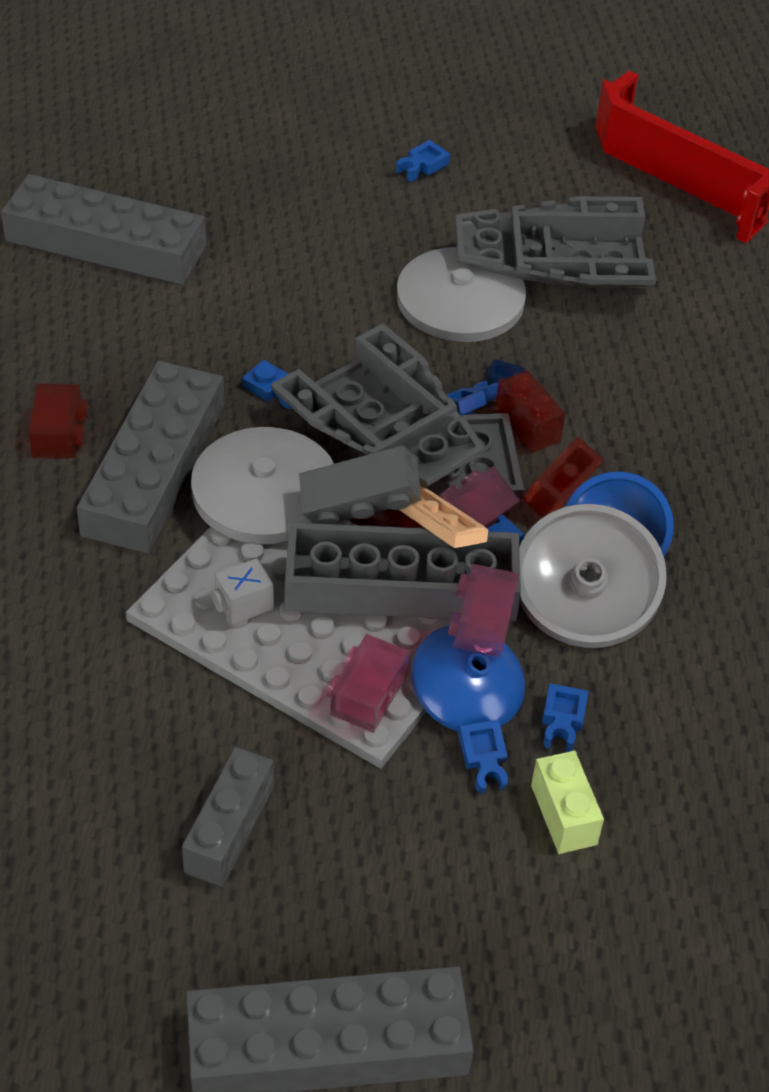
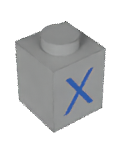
(243, 591)

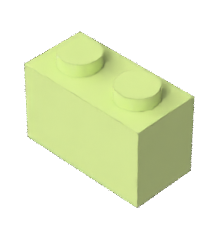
(567, 802)

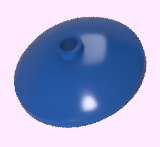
(632, 496)
(458, 692)

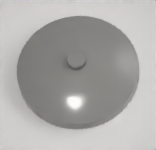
(457, 298)
(251, 482)
(591, 575)

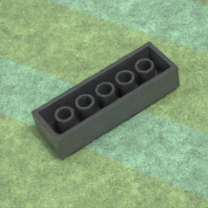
(104, 228)
(151, 457)
(386, 569)
(329, 1032)

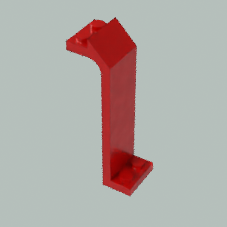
(682, 157)

